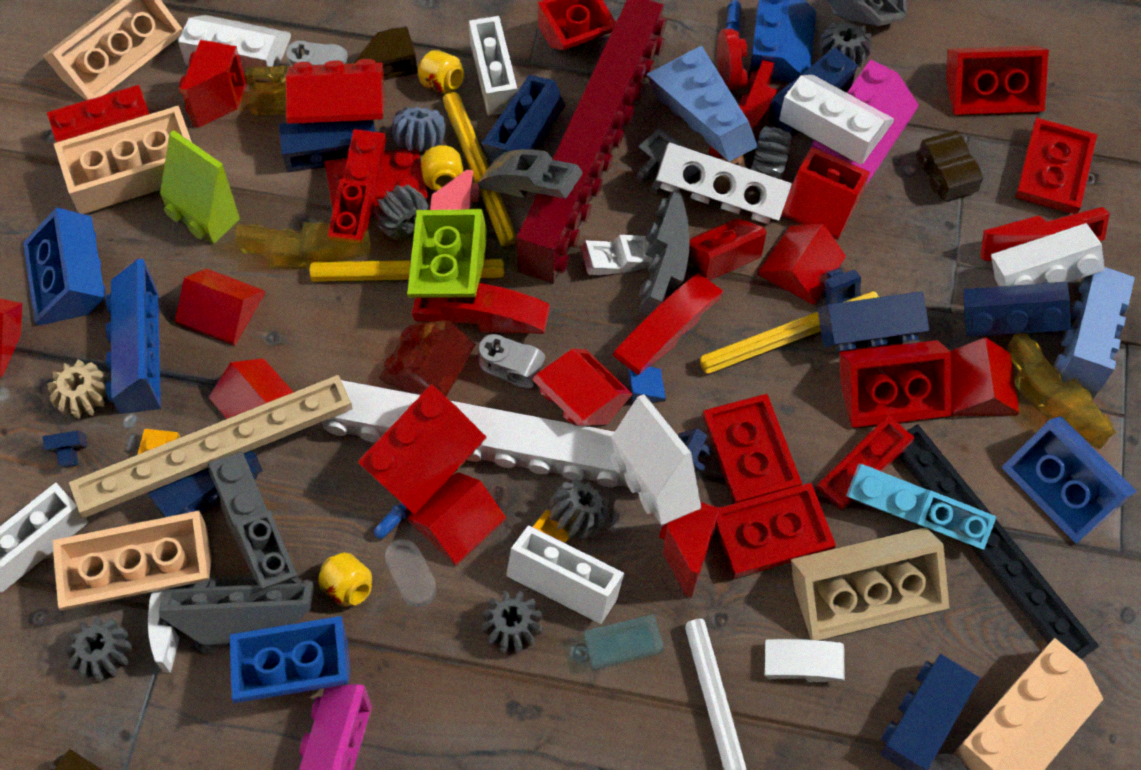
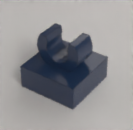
(841, 286)
(694, 441)
(65, 446)

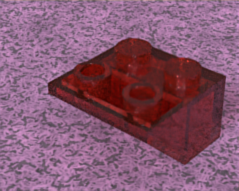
(427, 356)

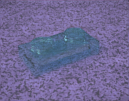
(623, 641)

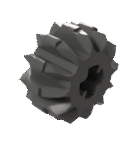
(848, 39)
(771, 152)
(398, 211)
(579, 509)
(511, 608)
(99, 635)

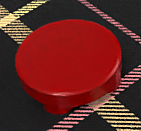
(729, 57)

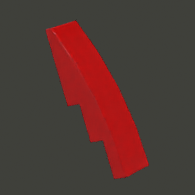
(667, 324)

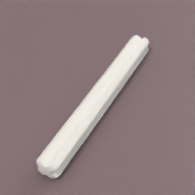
(714, 695)

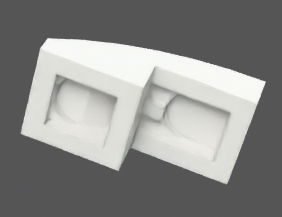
(615, 257)
(161, 636)
(804, 659)

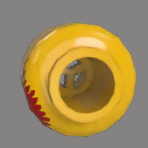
(440, 72)
(345, 579)

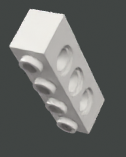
(772, 190)

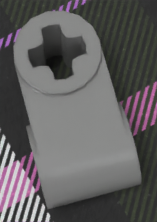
(315, 53)
(512, 360)

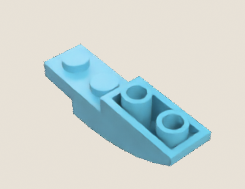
(921, 506)

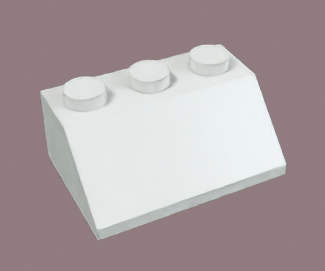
(255, 44)
(834, 118)
(655, 463)

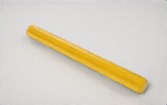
(477, 163)
(383, 270)
(766, 341)

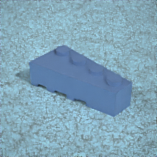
(702, 99)
(1095, 329)

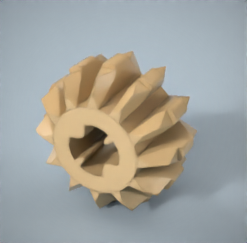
(78, 389)

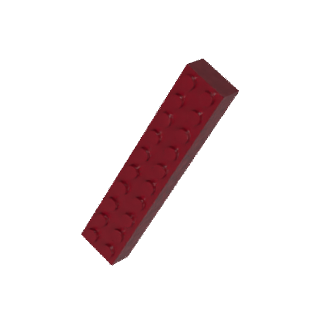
(591, 137)

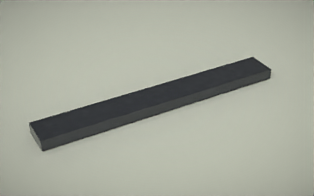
(1001, 553)

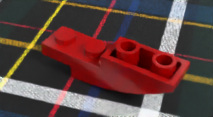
(757, 103)
(358, 188)
(1036, 227)
(492, 309)

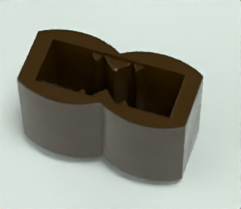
(949, 165)

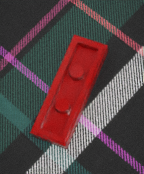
(875, 451)

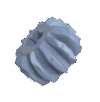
(418, 128)

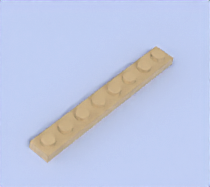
(194, 451)

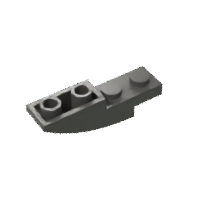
(530, 171)
(669, 252)
(251, 522)

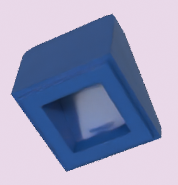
(647, 383)

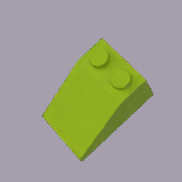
(197, 190)
(447, 253)

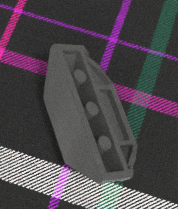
(870, 11)
(233, 605)

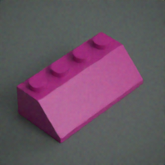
(889, 94)
(337, 728)

